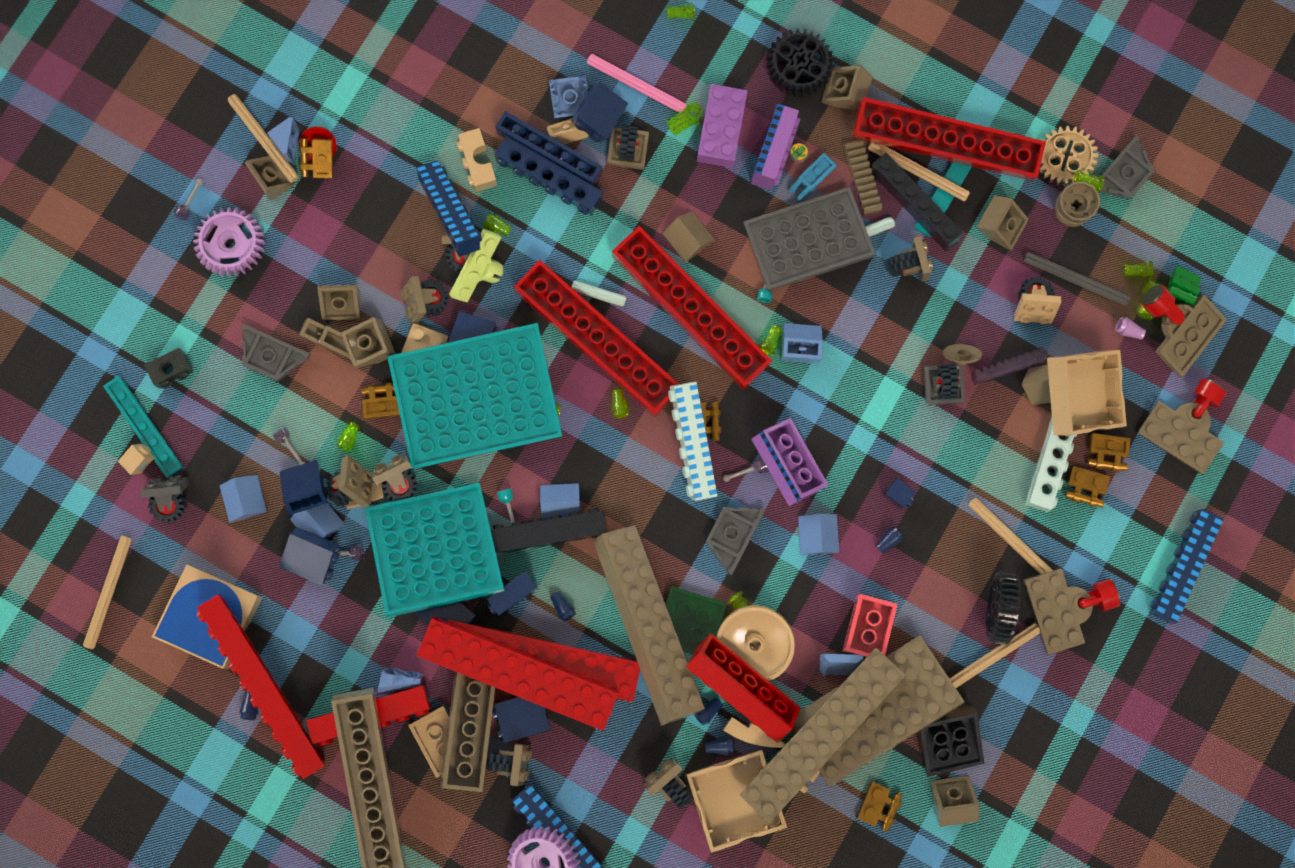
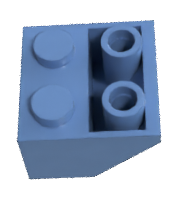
(801, 343)

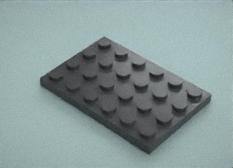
(809, 239)

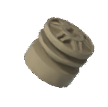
(1084, 197)

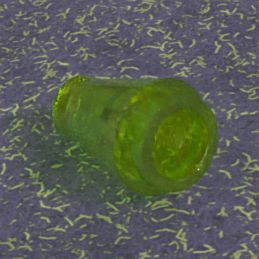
(497, 225)
(619, 406)
(348, 437)

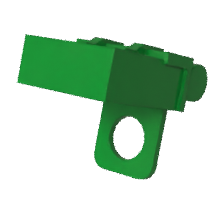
(1184, 285)

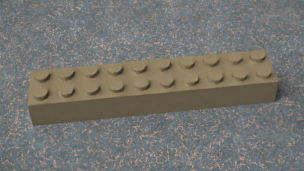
(648, 625)
(822, 735)
(368, 779)

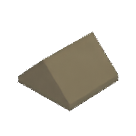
(269, 176)
(688, 236)
(339, 302)
(1037, 385)

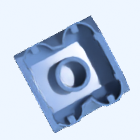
(567, 95)
(839, 664)
(397, 679)

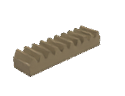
(862, 177)

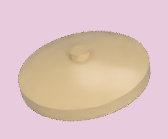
(759, 638)

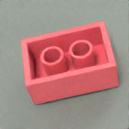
(869, 626)

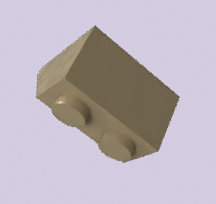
(847, 87)
(1003, 222)
(368, 343)
(955, 801)

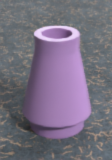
(1128, 328)

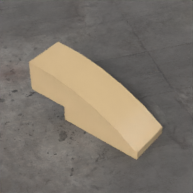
(750, 734)

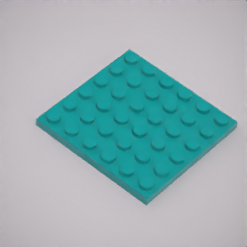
(433, 550)

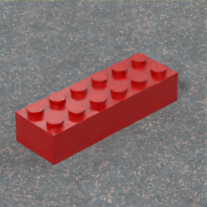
(743, 688)
(390, 708)

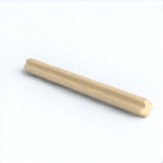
(263, 138)
(921, 171)
(1001, 529)
(107, 592)
(994, 655)

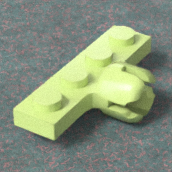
(478, 267)

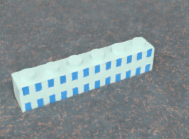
(693, 441)

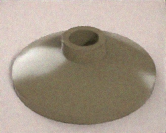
(962, 353)

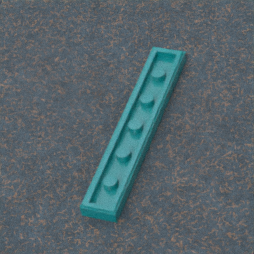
(955, 174)
(143, 426)

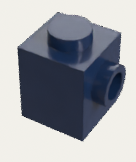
(900, 494)

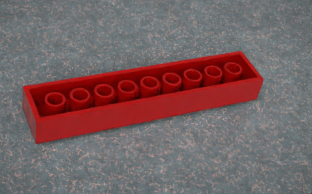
(948, 139)
(691, 308)
(596, 337)
(601, 667)
(518, 673)
(261, 685)

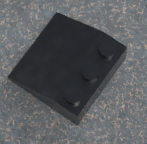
(952, 741)

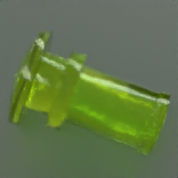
(681, 12)
(1096, 182)
(1139, 270)
(769, 343)
(737, 600)

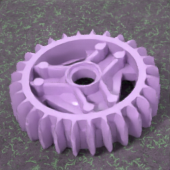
(229, 228)
(550, 846)

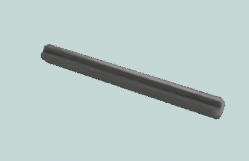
(1077, 278)

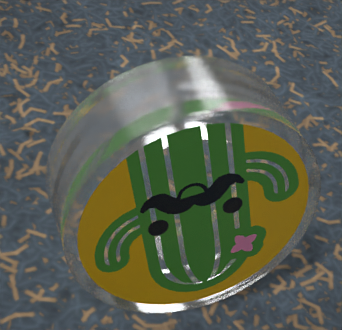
(798, 152)

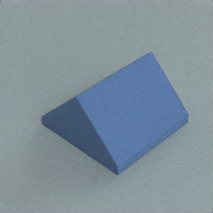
(285, 138)
(243, 498)
(559, 500)
(318, 521)
(818, 534)

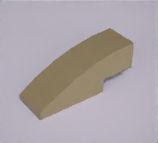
(324, 337)

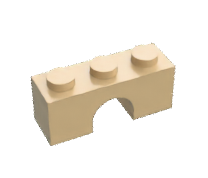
(481, 175)

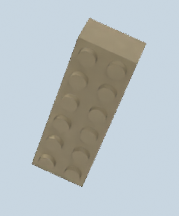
(467, 734)

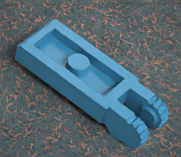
(813, 175)

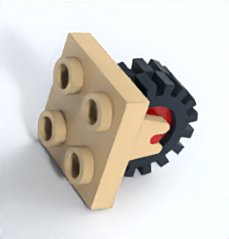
(1037, 302)

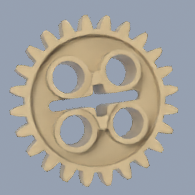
(1083, 160)

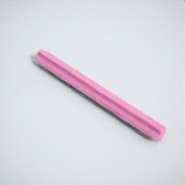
(636, 83)

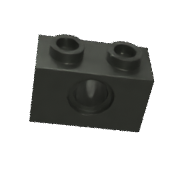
(157, 368)

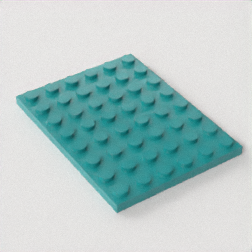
(475, 396)

